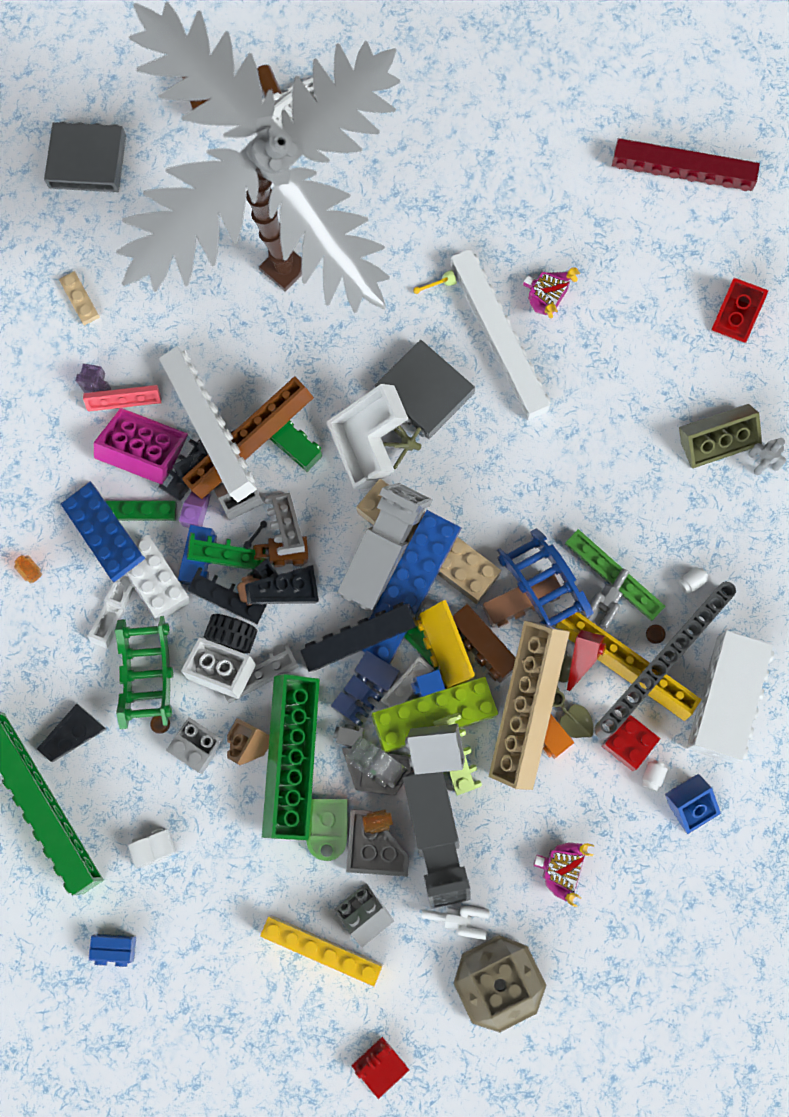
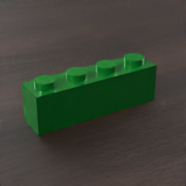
(297, 446)

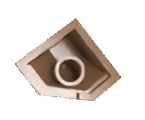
(246, 742)

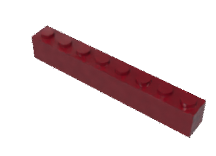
(685, 164)

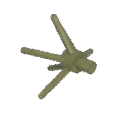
(407, 443)

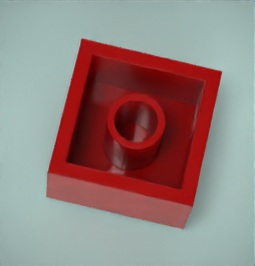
(631, 743)

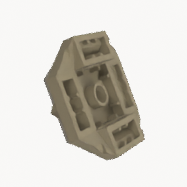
(493, 961)

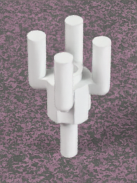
(460, 920)

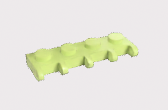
(461, 779)

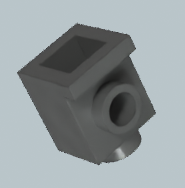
(347, 735)

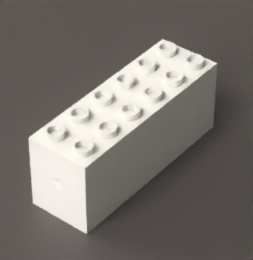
(730, 697)

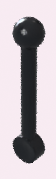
(247, 545)

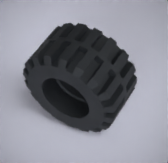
(231, 633)

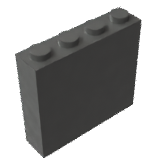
(85, 157)
(428, 388)

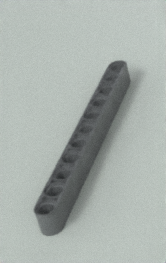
(660, 664)

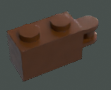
(276, 560)

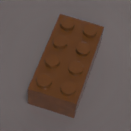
(484, 644)

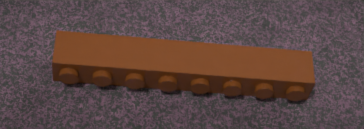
(253, 433)

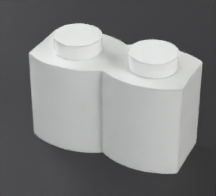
(151, 849)

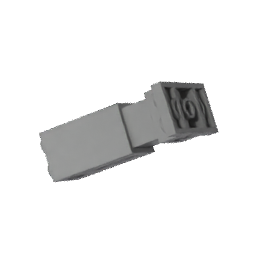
(383, 545)

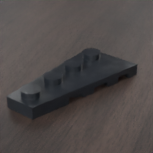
(286, 588)

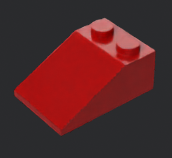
(740, 310)

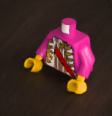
(549, 290)
(563, 869)

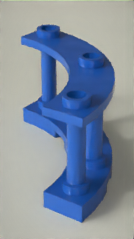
(559, 567)

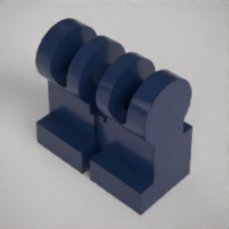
(355, 691)

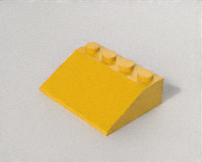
(445, 645)

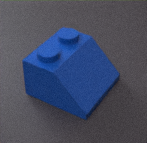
(693, 803)

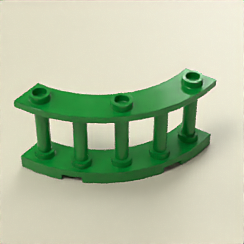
(126, 675)

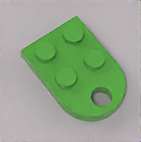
(328, 827)

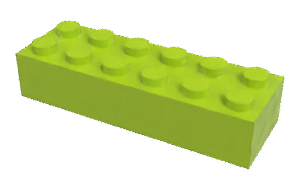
(469, 699)

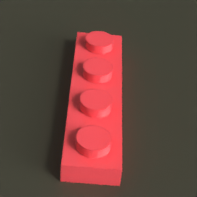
(122, 398)

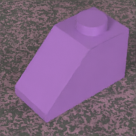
(194, 510)

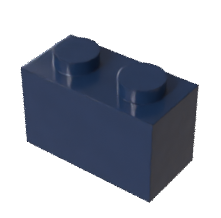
(377, 672)

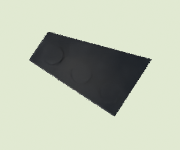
(70, 733)

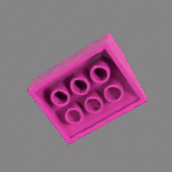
(139, 445)

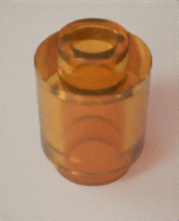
(27, 568)
(377, 821)

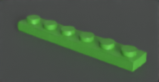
(609, 571)

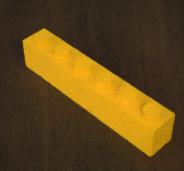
(321, 950)

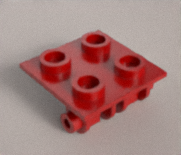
(380, 1067)

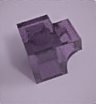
(92, 379)

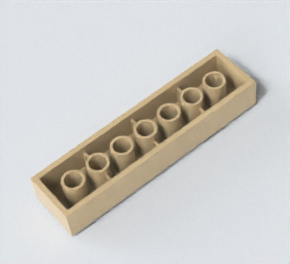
(463, 566)
(528, 705)

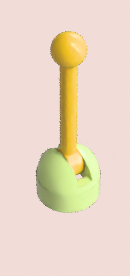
(448, 279)

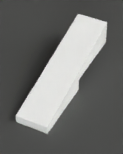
(112, 611)

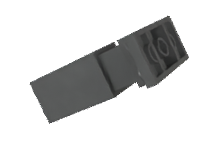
(436, 838)

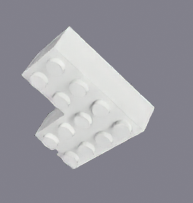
(359, 434)

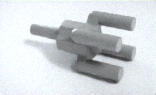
(769, 454)
(608, 600)

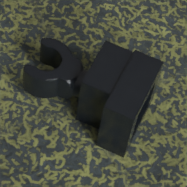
(263, 570)

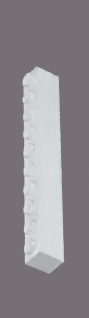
(499, 334)
(208, 424)

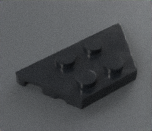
(365, 783)

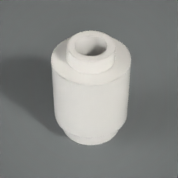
(693, 580)
(654, 775)

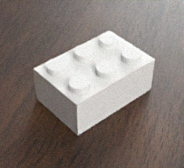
(218, 668)

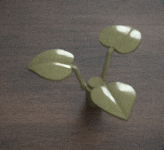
(577, 719)

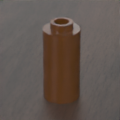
(268, 80)

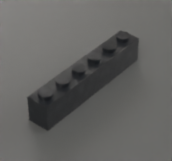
(359, 637)

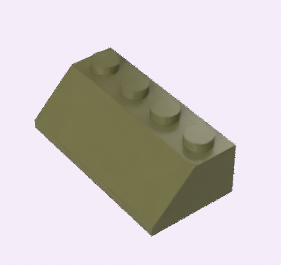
(721, 435)

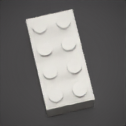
(156, 582)

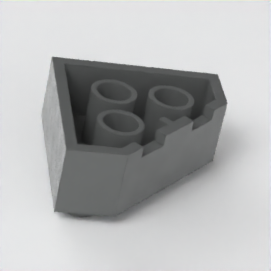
(374, 852)

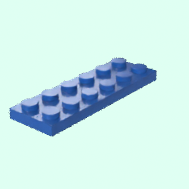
(102, 531)

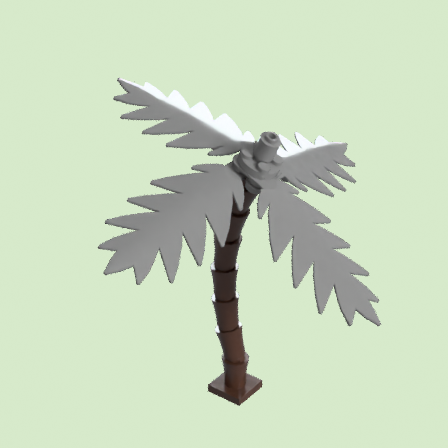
(264, 161)

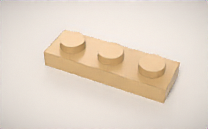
(79, 298)

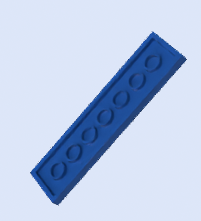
(415, 574)

